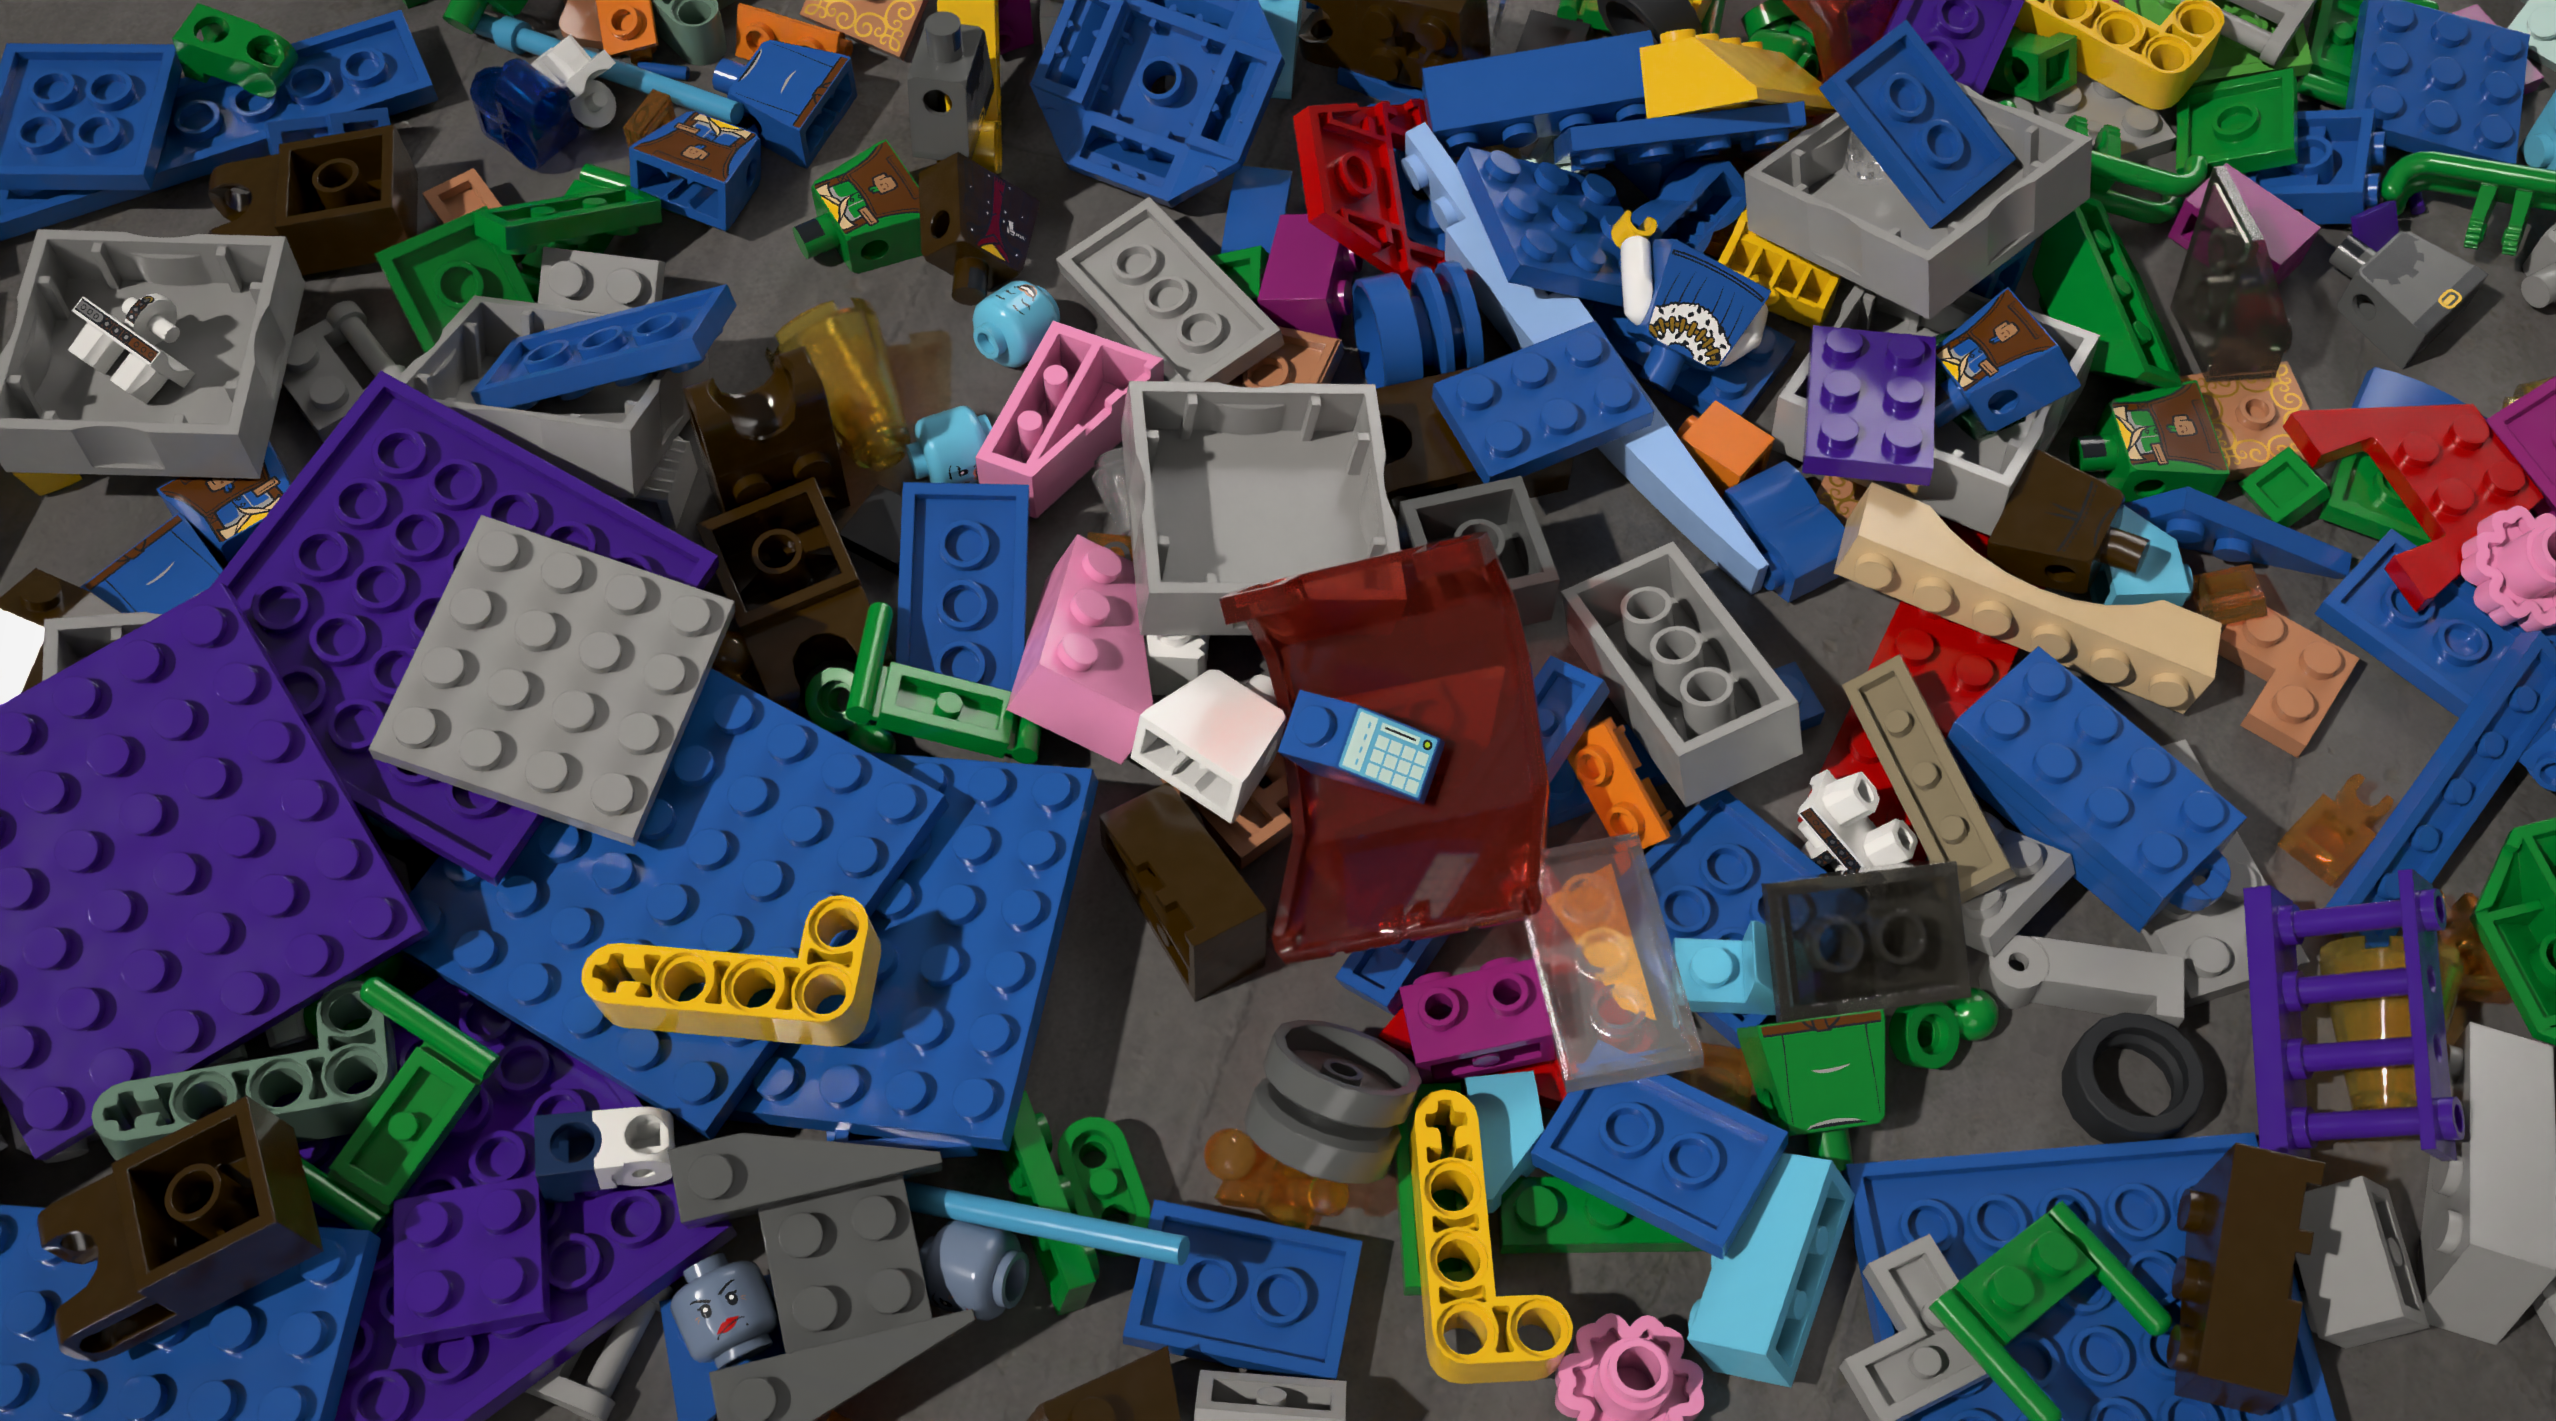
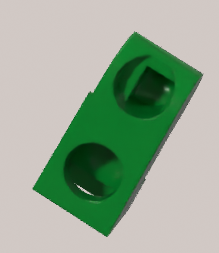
(233, 51)
(2035, 65)

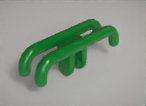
(2109, 167)
(2474, 178)

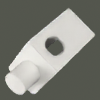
(1212, 739)

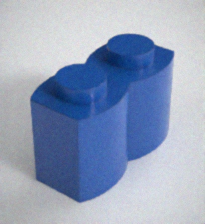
(1695, 203)
(1788, 529)

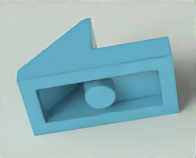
(1727, 973)

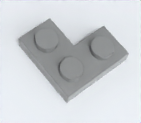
(1922, 1359)

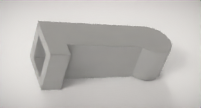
(2085, 978)

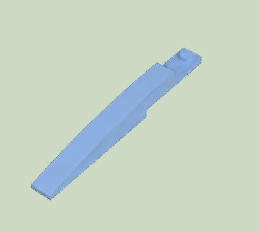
(1526, 315)

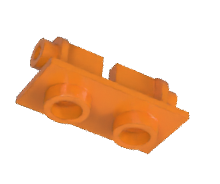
(761, 25)
(628, 28)
(1608, 776)

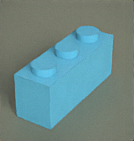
(1774, 1274)

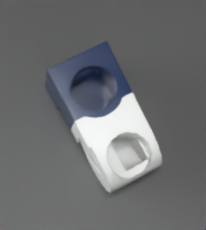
(601, 1150)

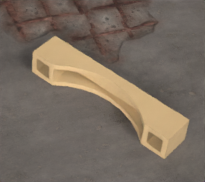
(1917, 558)

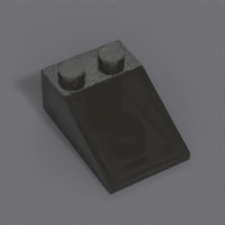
(2229, 291)
(1866, 939)

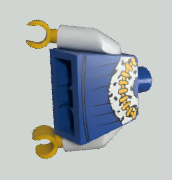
(1685, 304)

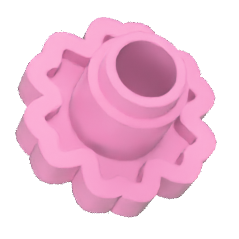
(2514, 568)
(1628, 1374)

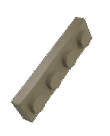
(1927, 777)

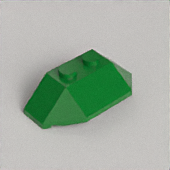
(2095, 286)
(2519, 923)

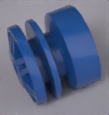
(1427, 330)

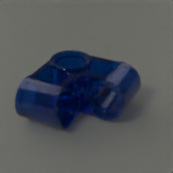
(523, 111)

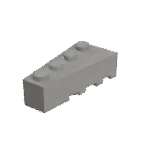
(2494, 1209)

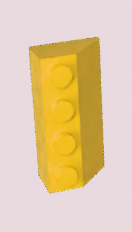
(1716, 74)

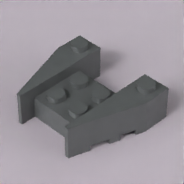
(836, 1260)

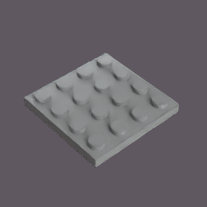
(554, 680)

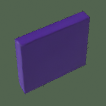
(2376, 225)

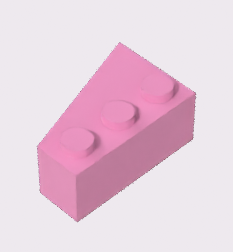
(1063, 413)
(1085, 654)

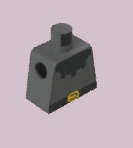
(955, 63)
(2403, 292)

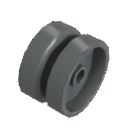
(1332, 1101)

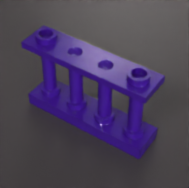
(2282, 992)

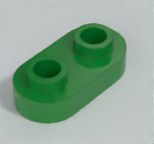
(1110, 1187)

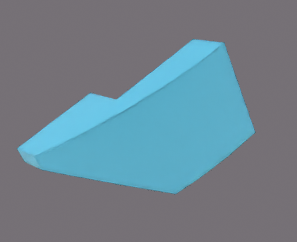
(1508, 1128)

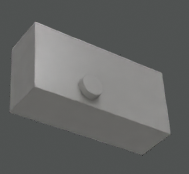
(1682, 673)

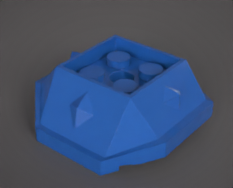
(1169, 144)

